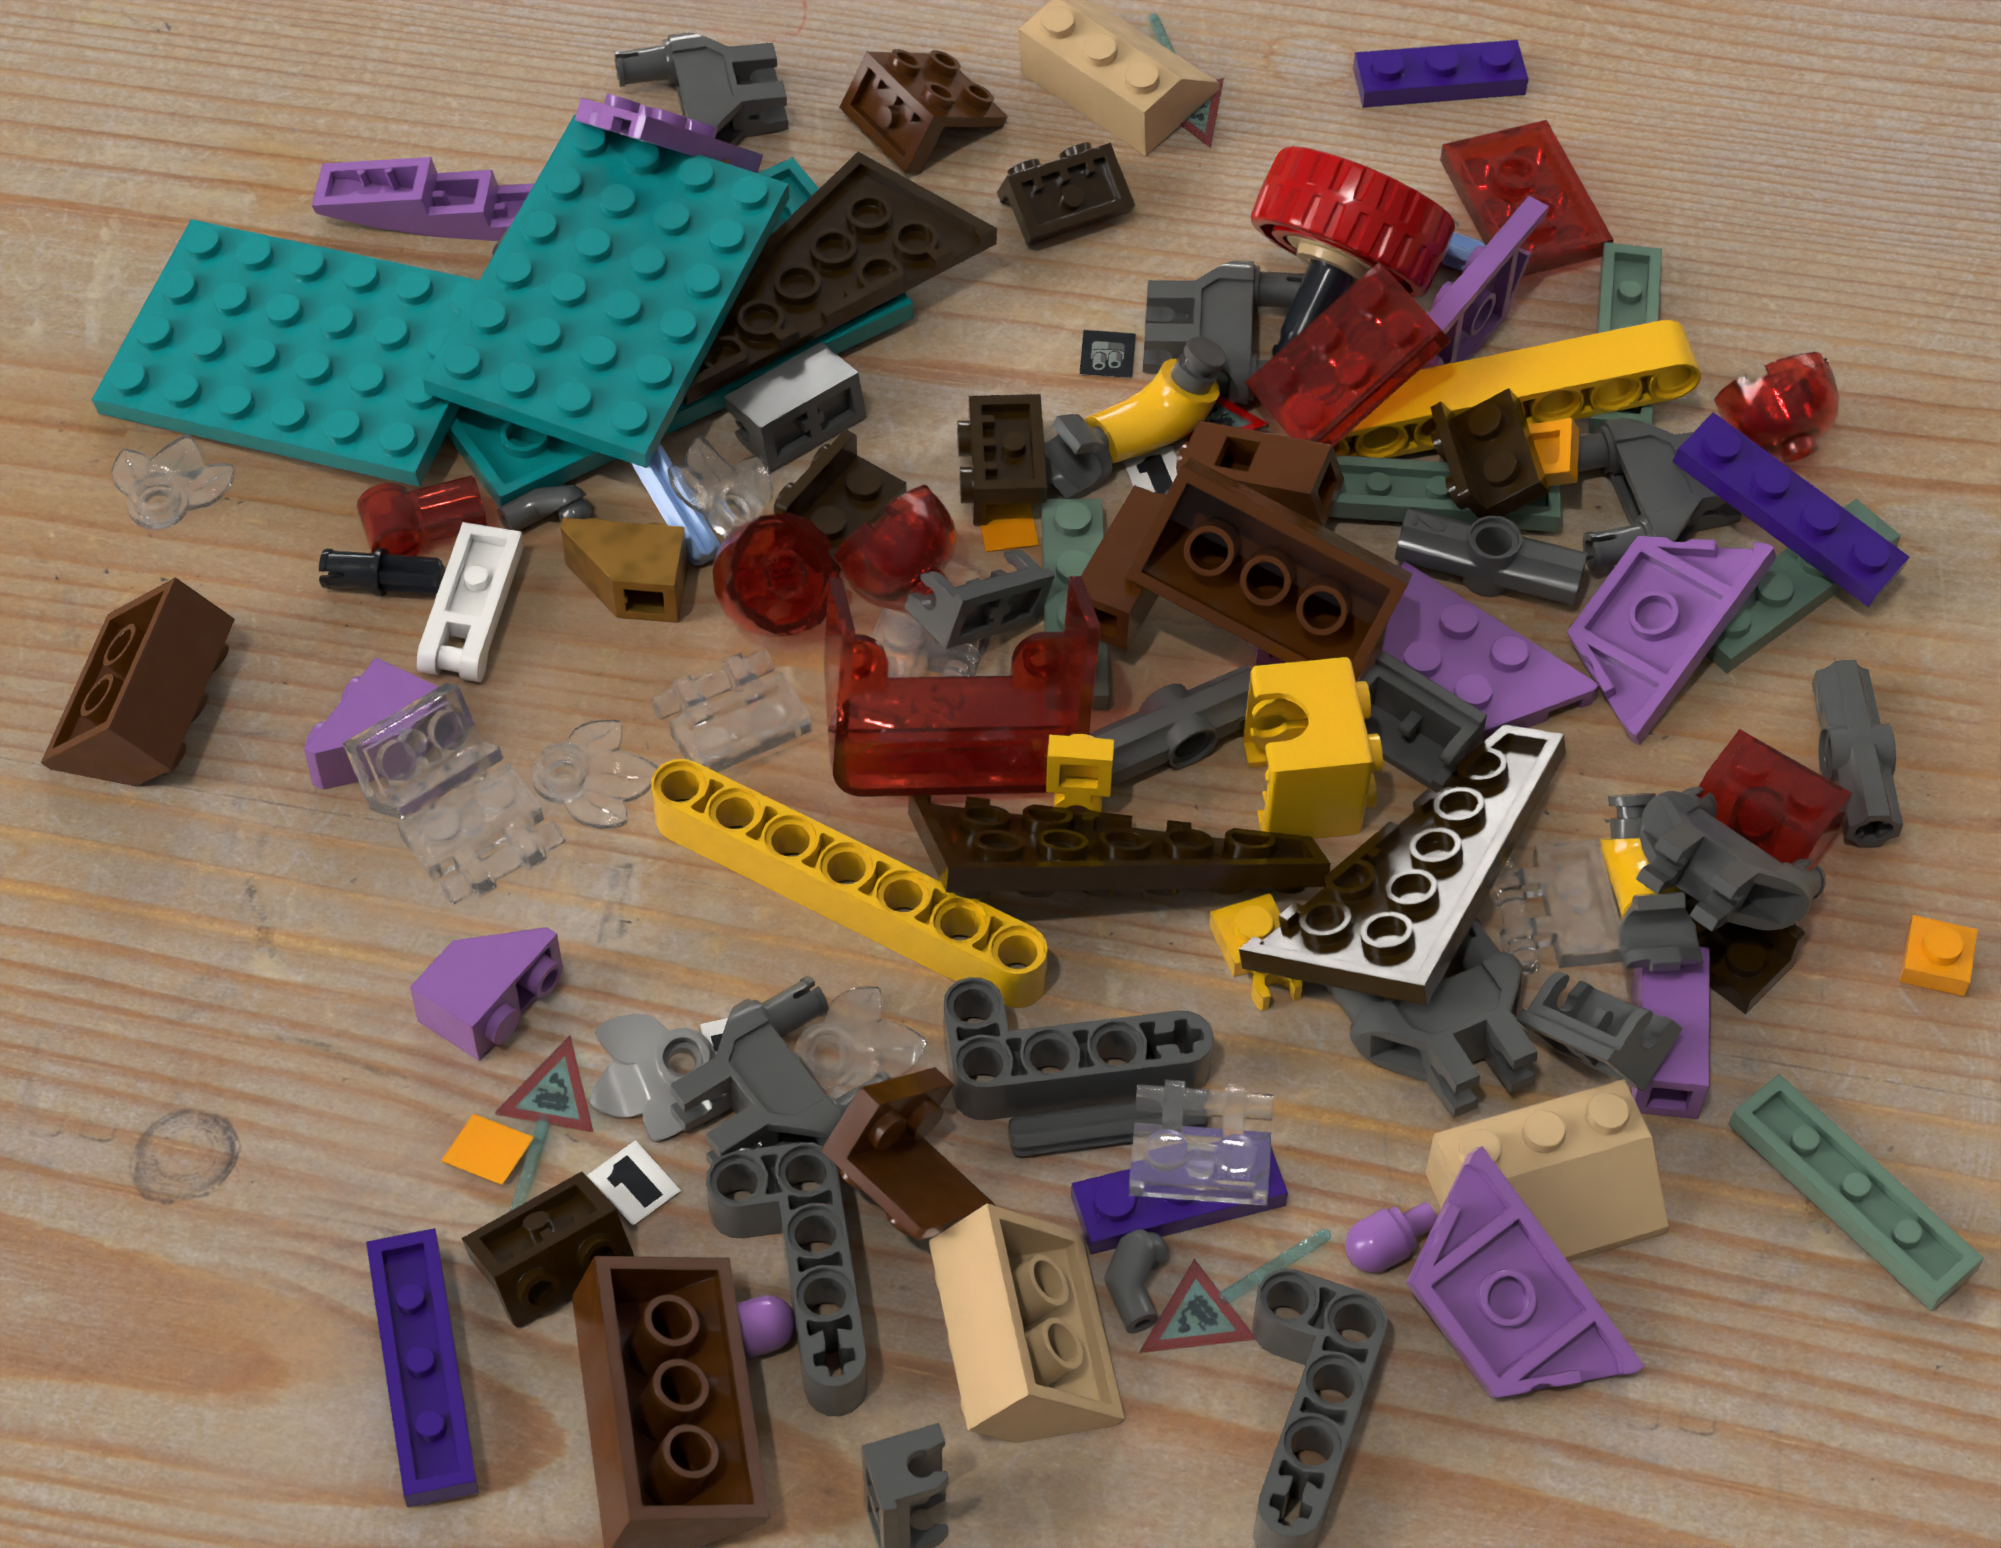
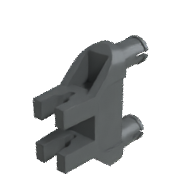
(714, 82)
(1216, 309)
(1651, 488)
(1720, 867)
(1463, 1022)
(762, 1079)

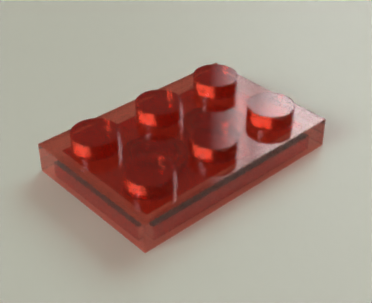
(1507, 166)
(1348, 360)

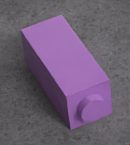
(1684, 1073)

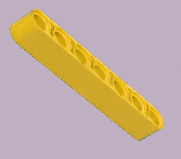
(1551, 380)
(831, 857)

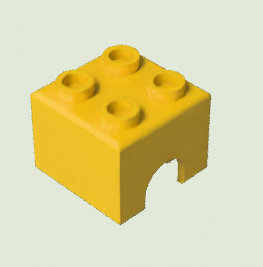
(1315, 740)

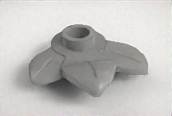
(642, 1073)

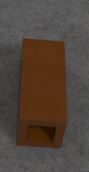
(1282, 468)
(1117, 600)

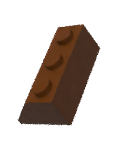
(141, 687)

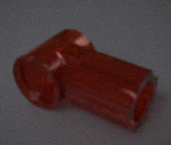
(409, 519)

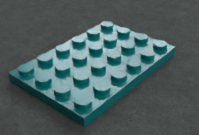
(607, 292)
(291, 352)

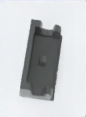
(797, 405)
(982, 606)
(1420, 722)
(1600, 1030)
(901, 1478)

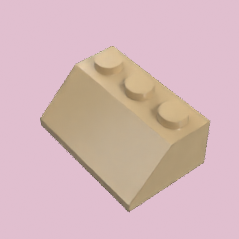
(1111, 72)
(1574, 1162)
(1024, 1327)

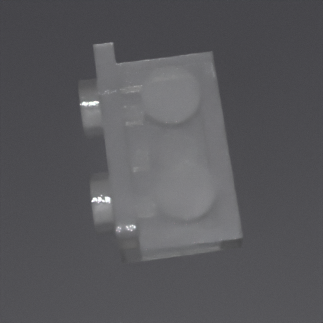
(420, 754)

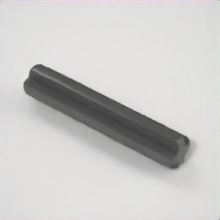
(1082, 1128)

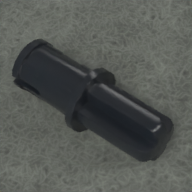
(380, 571)

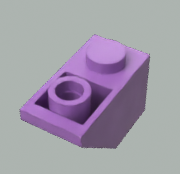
(364, 702)
(484, 986)

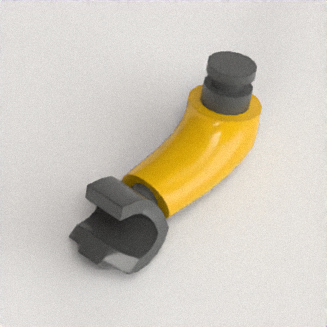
(1154, 417)
(1653, 926)

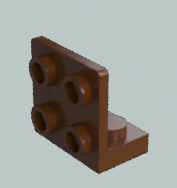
(910, 98)
(886, 1156)

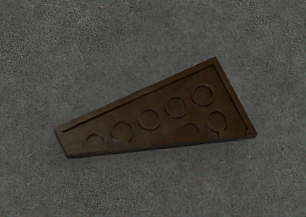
(834, 259)
(1099, 853)
(1416, 886)

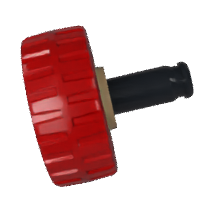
(1344, 223)

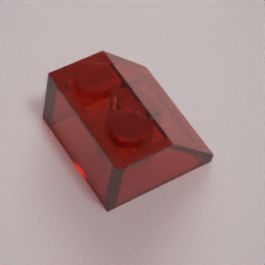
(1775, 800)

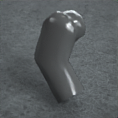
(542, 502)
(1126, 1274)

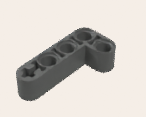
(1071, 1047)
(812, 1276)
(1312, 1421)

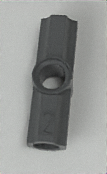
(1491, 556)
(1178, 724)
(1857, 752)

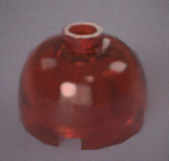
(1785, 407)
(899, 547)
(774, 575)

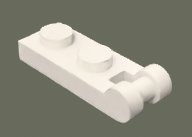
(470, 601)

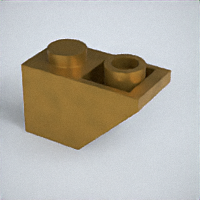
(629, 565)

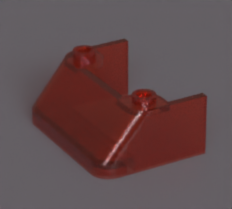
(956, 729)

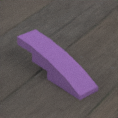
(418, 200)

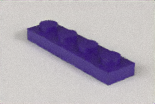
(1790, 509)
(421, 1368)

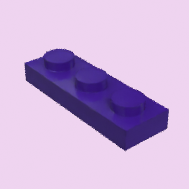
(1440, 73)
(1110, 1213)

